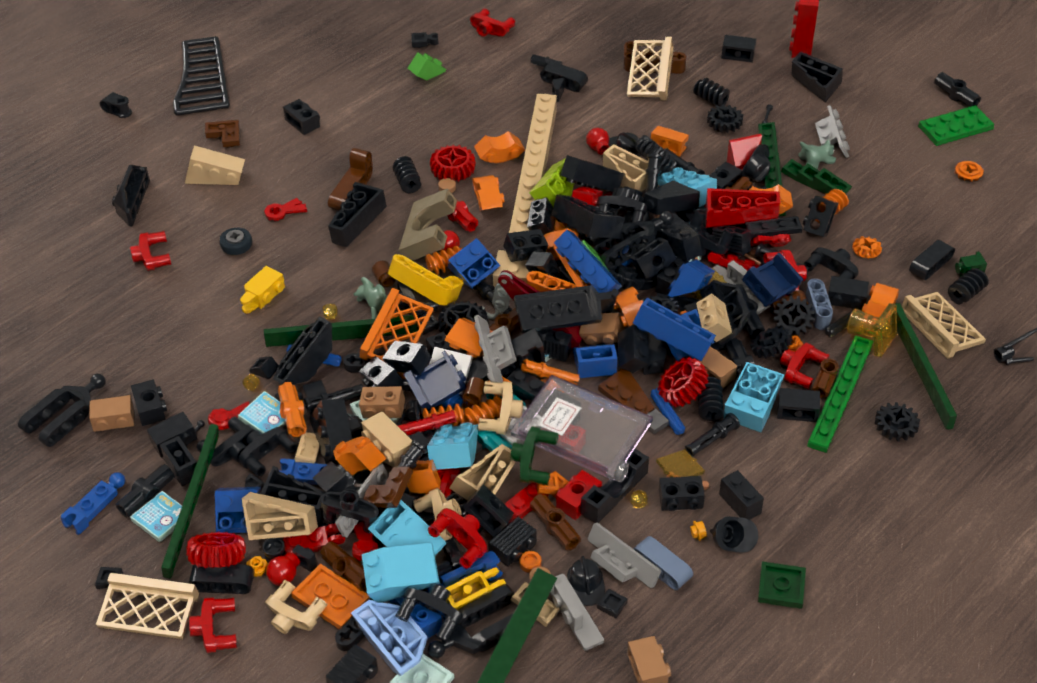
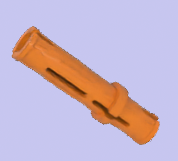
(543, 370)

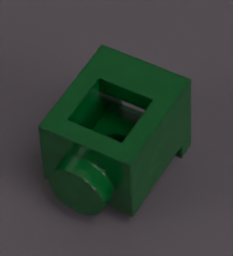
(970, 262)

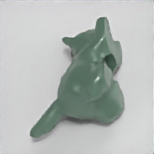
(817, 154)
(373, 295)

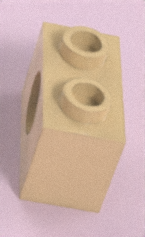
(714, 316)

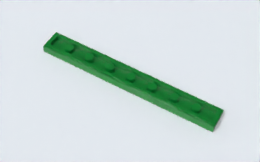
(840, 394)

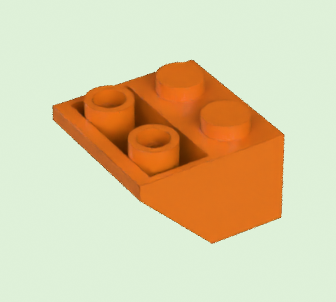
(465, 336)

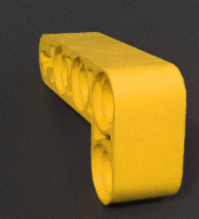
(424, 281)

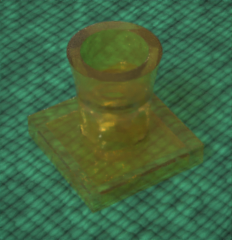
(881, 329)

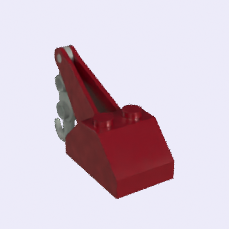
(510, 286)

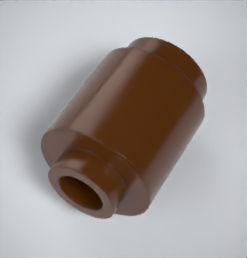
(380, 271)

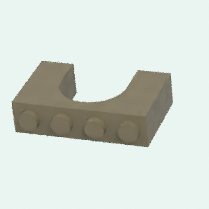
(419, 239)

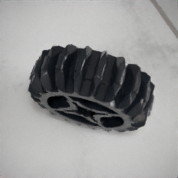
(647, 146)
(452, 313)

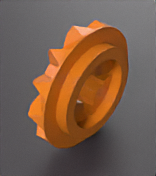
(975, 170)
(864, 251)

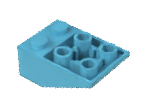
(690, 179)
(754, 396)
(453, 446)
(403, 527)

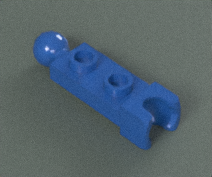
(301, 471)
(92, 503)
(482, 564)

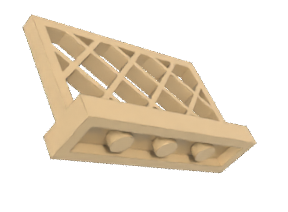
(664, 68)
(935, 329)
(148, 587)

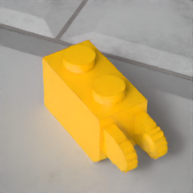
(262, 289)
(473, 588)

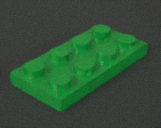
(956, 125)

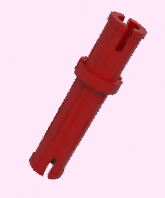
(434, 421)

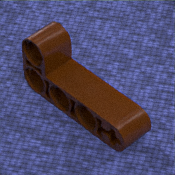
(678, 60)
(359, 171)

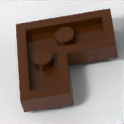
(228, 130)
(391, 493)

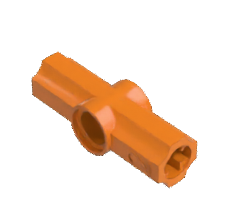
(292, 409)

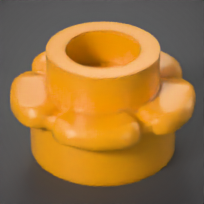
(698, 530)
(259, 569)

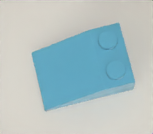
(396, 568)

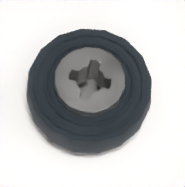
(235, 241)

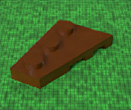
(625, 390)

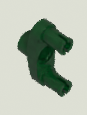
(525, 452)

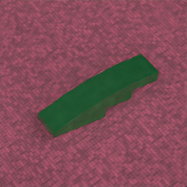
(810, 176)

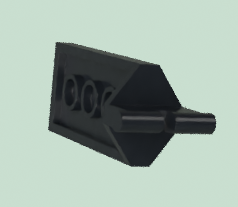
(563, 308)

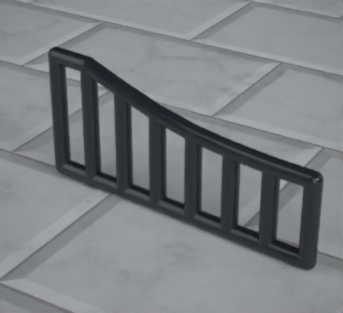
(178, 100)

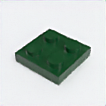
(782, 585)

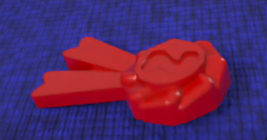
(278, 211)
(775, 241)
(221, 416)
(365, 542)

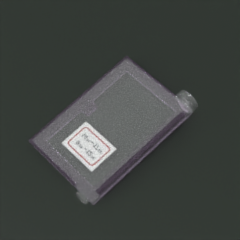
(589, 426)

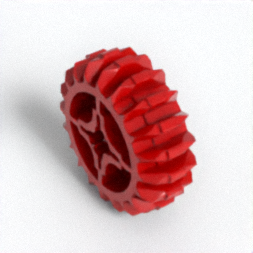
(452, 163)
(683, 382)
(216, 549)

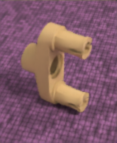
(509, 408)
(438, 501)
(288, 616)

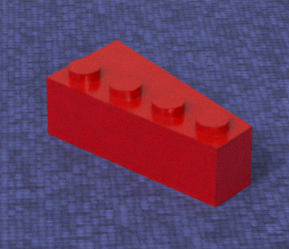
(805, 27)
(740, 206)

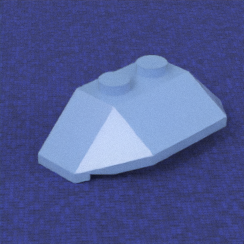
(394, 640)

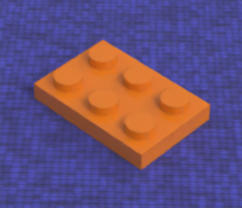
(334, 590)

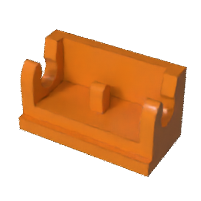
(670, 139)

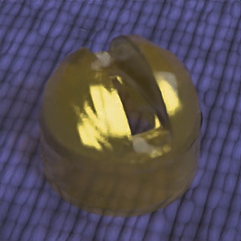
(330, 311)
(248, 385)
(636, 500)

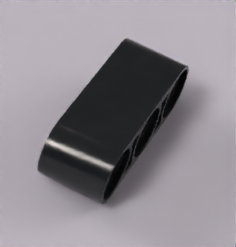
(573, 79)
(932, 259)
(227, 580)

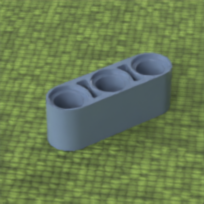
(818, 297)
(673, 569)

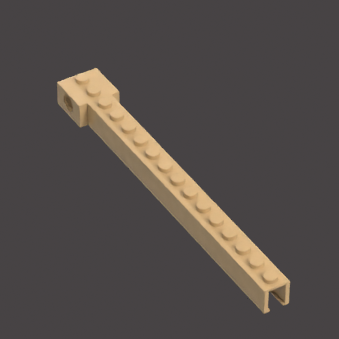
(532, 171)

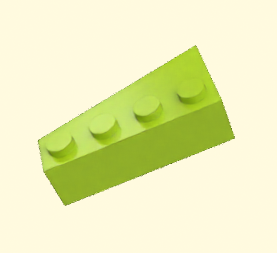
(552, 184)

